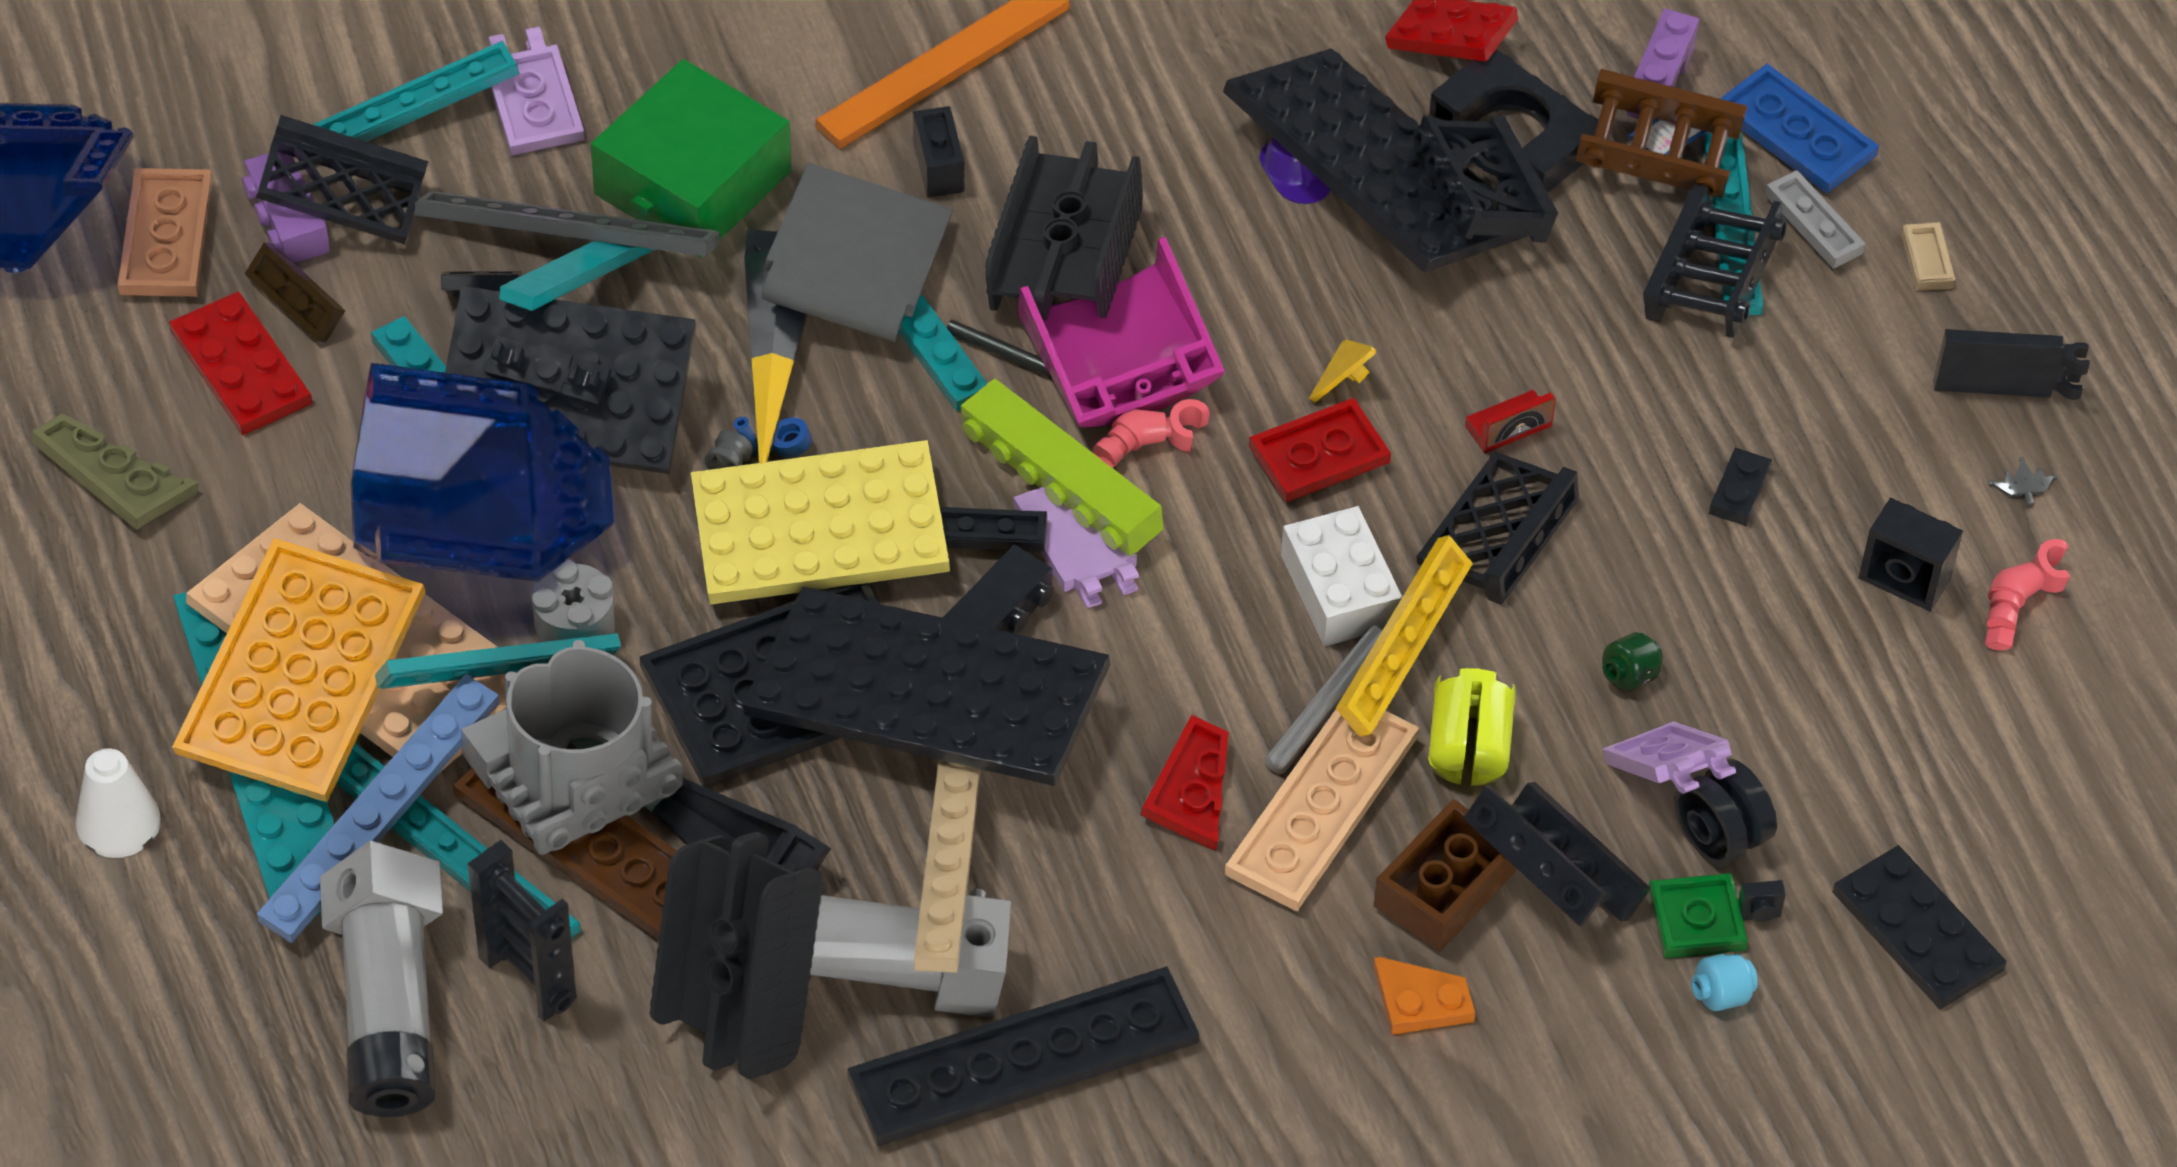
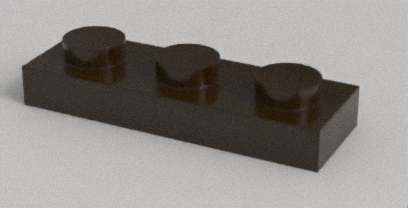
(295, 292)

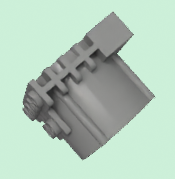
(563, 790)

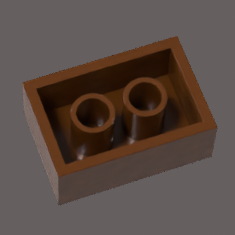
(1441, 878)

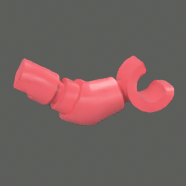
(1150, 427)
(2016, 584)

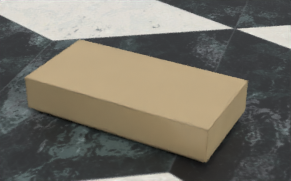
(1928, 256)

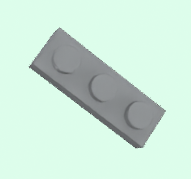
(1815, 219)

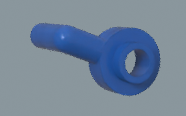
(789, 440)

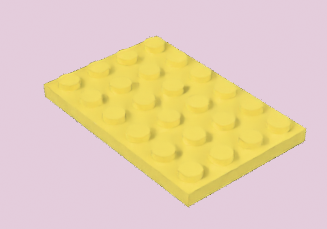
(819, 522)

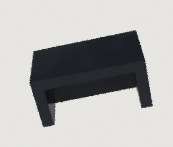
(938, 151)

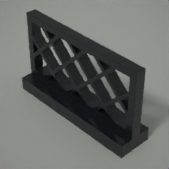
(348, 158)
(1530, 533)

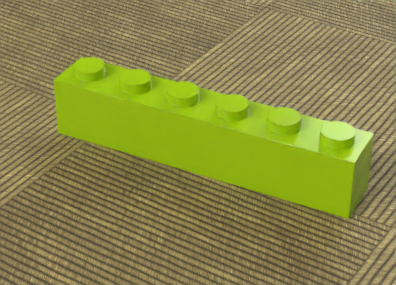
(1062, 466)

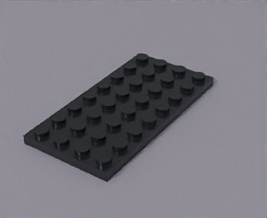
(1360, 150)
(927, 685)

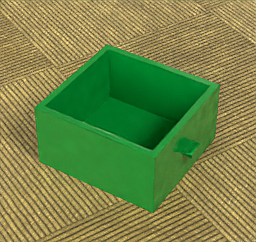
(691, 153)

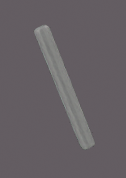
(1320, 706)

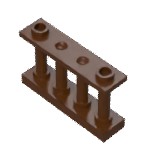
(1670, 105)

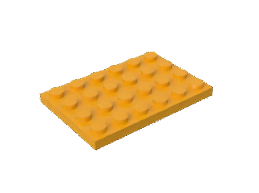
(299, 669)

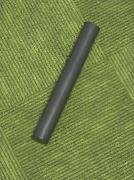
(997, 347)

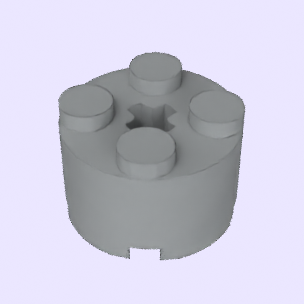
(573, 603)

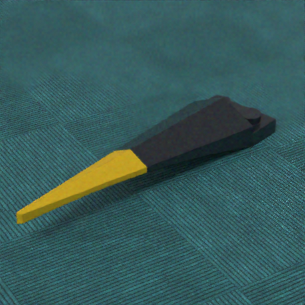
(773, 340)

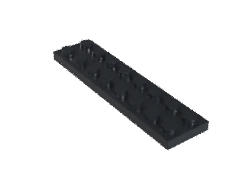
(1022, 1056)

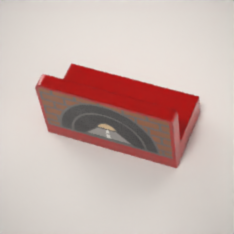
(1511, 420)

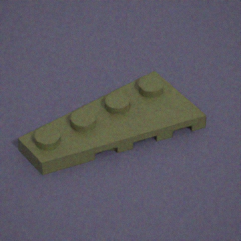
(113, 472)

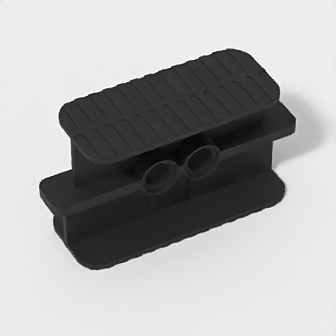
(1064, 229)
(737, 951)

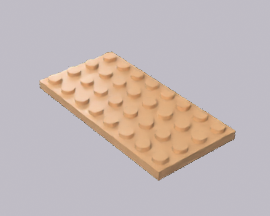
(432, 631)

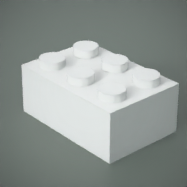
(1339, 574)

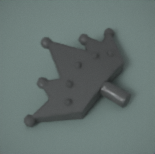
(2024, 483)

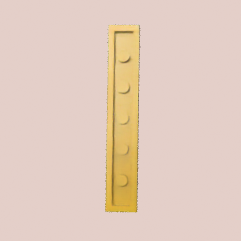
(1404, 636)

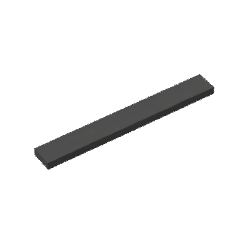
(567, 223)

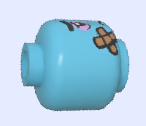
(1724, 981)

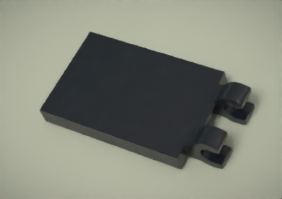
(2010, 364)

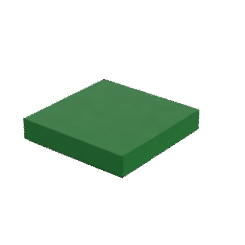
(1697, 915)

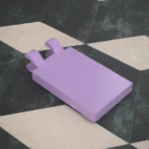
(537, 103)
(1078, 552)
(1671, 754)

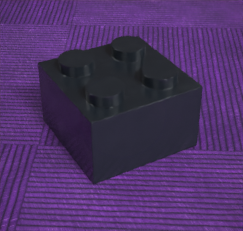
(1910, 554)

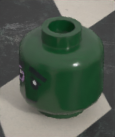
(1633, 659)

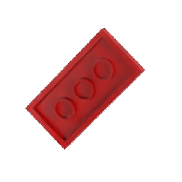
(240, 363)

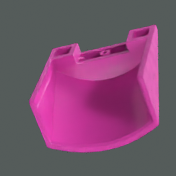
(1138, 357)

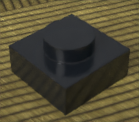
(1762, 900)

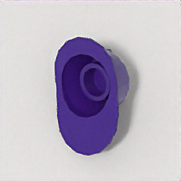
(1290, 176)

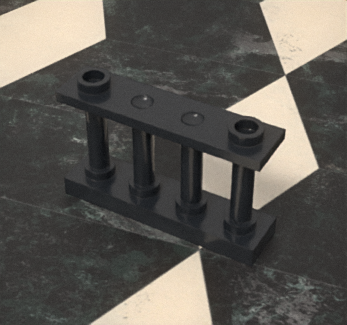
(1688, 239)
(1557, 853)
(521, 930)

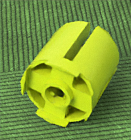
(1479, 697)

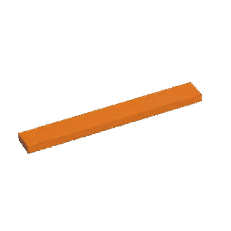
(936, 68)

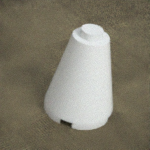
(115, 807)

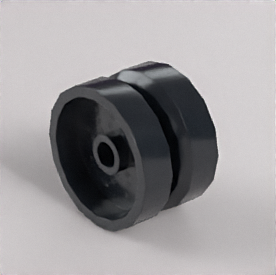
(1726, 814)

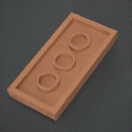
(165, 232)

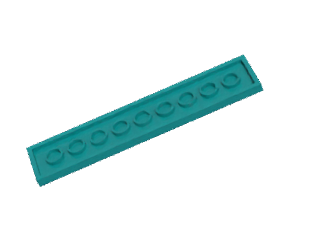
(278, 821)

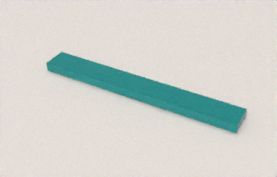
(431, 829)

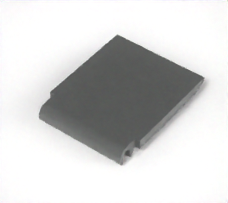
(854, 252)

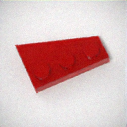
(1191, 784)

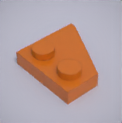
(1421, 996)

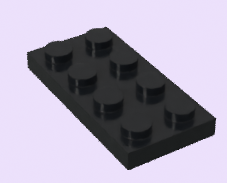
(1919, 927)

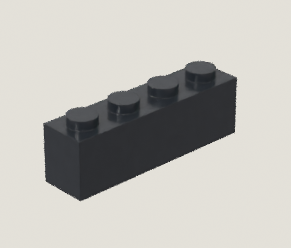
(1006, 593)

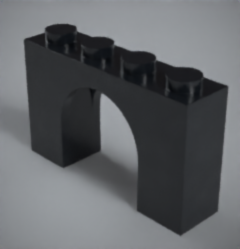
(1507, 86)

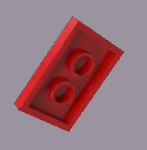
(1452, 28)
(1319, 450)

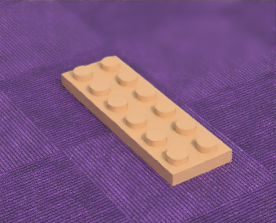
(1319, 808)

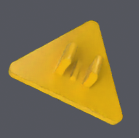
(1345, 363)

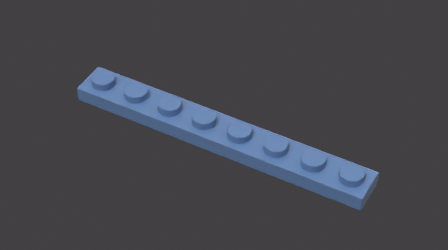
(379, 804)

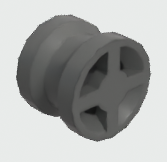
(729, 450)

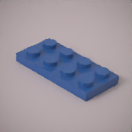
(1801, 129)

